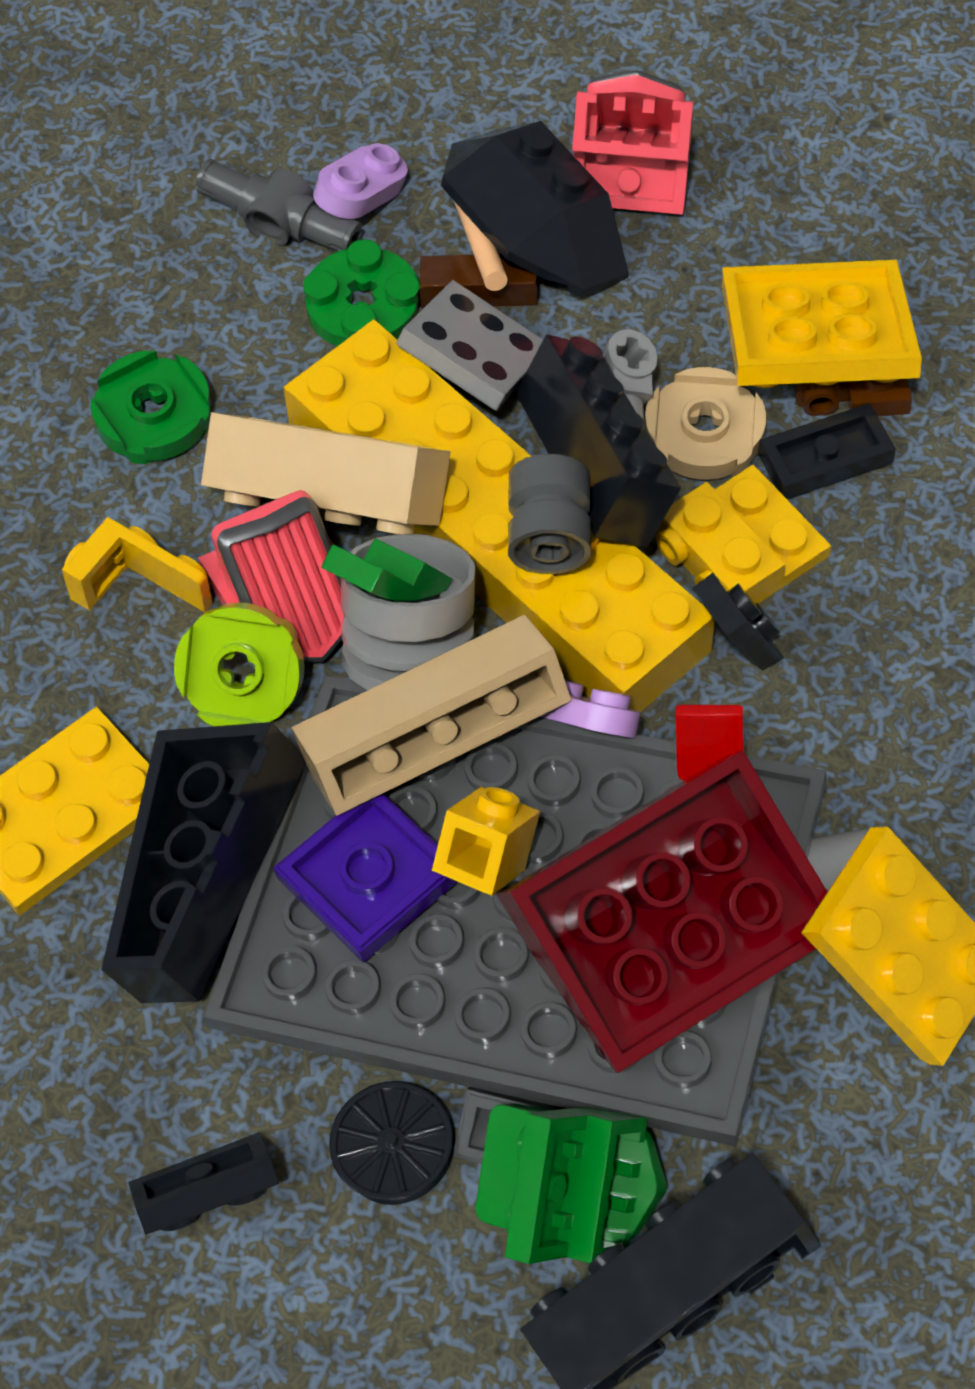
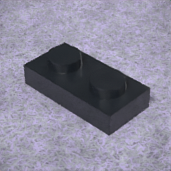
(826, 451)
(741, 620)
(202, 1183)

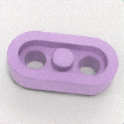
(360, 181)
(602, 712)

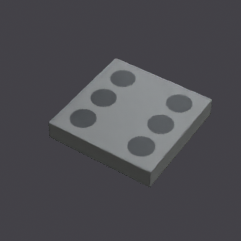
(471, 344)

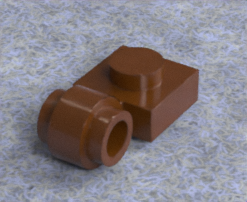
(885, 398)

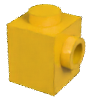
(486, 839)

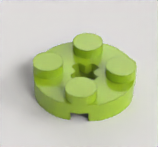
(268, 644)

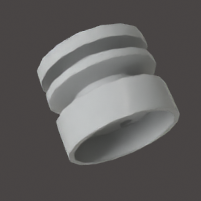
(396, 636)

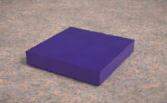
(365, 874)

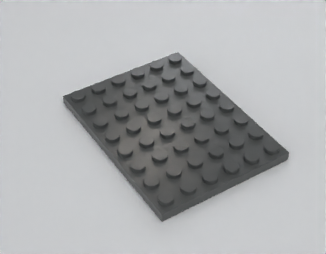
(458, 984)

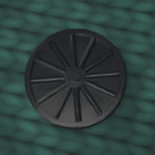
(392, 1142)

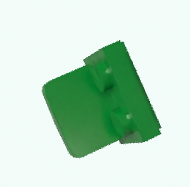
(567, 1180)

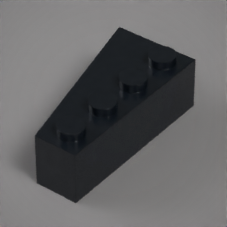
(195, 852)
(668, 1278)

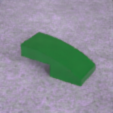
(387, 572)

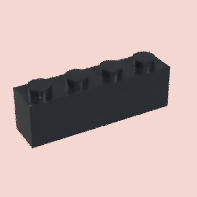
(588, 417)

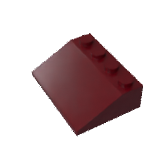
(670, 910)

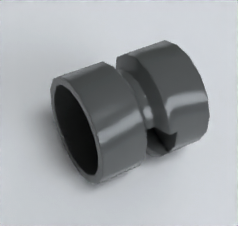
(549, 514)

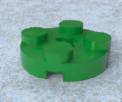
(361, 268)
(157, 434)

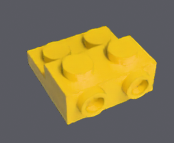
(741, 535)

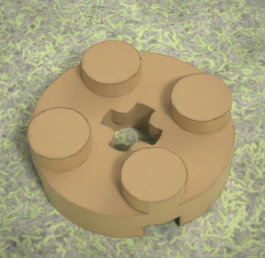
(699, 452)

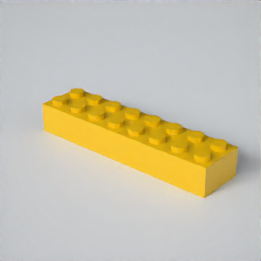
(611, 621)

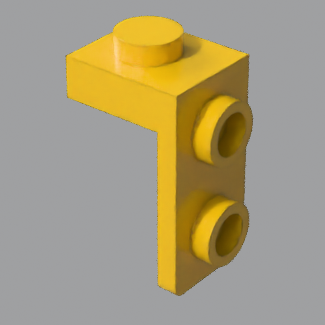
(112, 548)

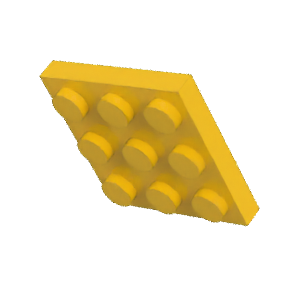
(819, 323)

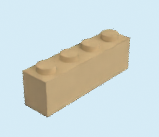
(338, 470)
(431, 714)

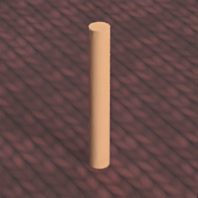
(485, 254)

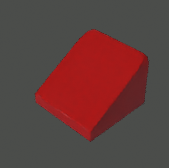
(706, 735)

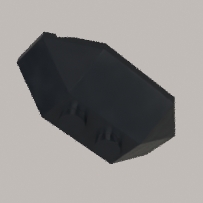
(538, 206)

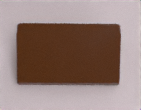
(440, 270)

